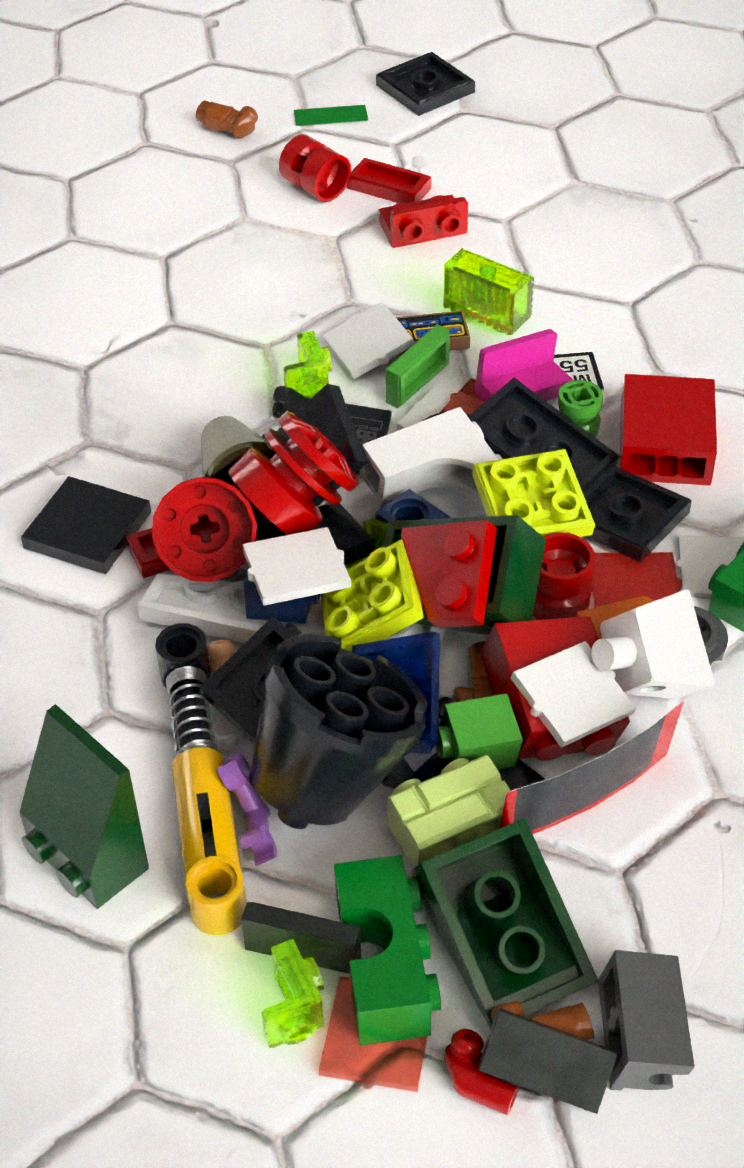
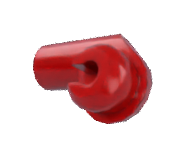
(462, 1065)

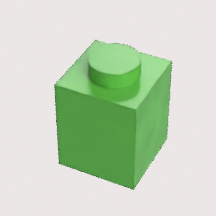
(480, 729)

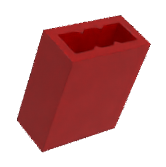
(668, 428)
(522, 644)

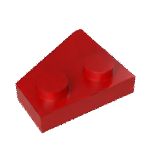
(452, 570)

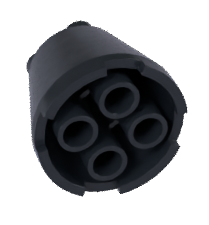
(330, 729)

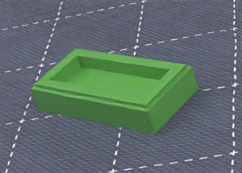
(417, 366)

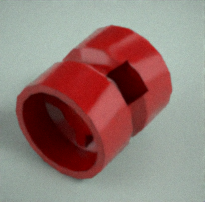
(314, 167)
(564, 577)

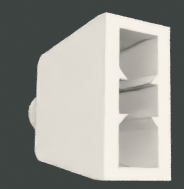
(655, 649)

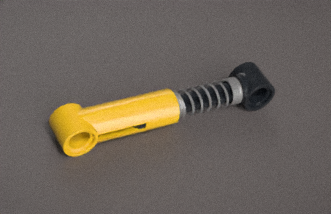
(199, 793)

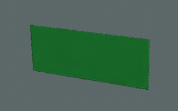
(330, 115)

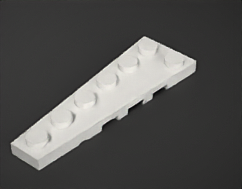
(221, 610)

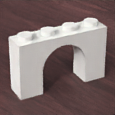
(426, 457)

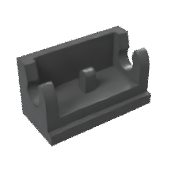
(645, 1020)

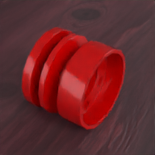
(293, 476)
(184, 550)

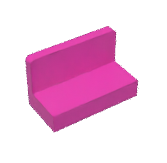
(527, 360)

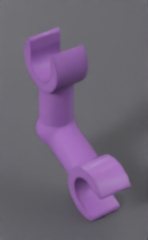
(236, 778)

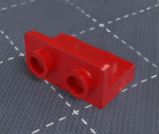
(424, 220)

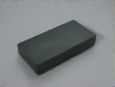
(326, 940)
(547, 1060)

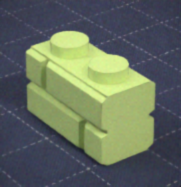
(446, 809)

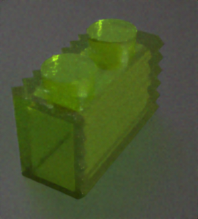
(487, 291)

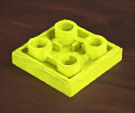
(538, 490)
(379, 601)

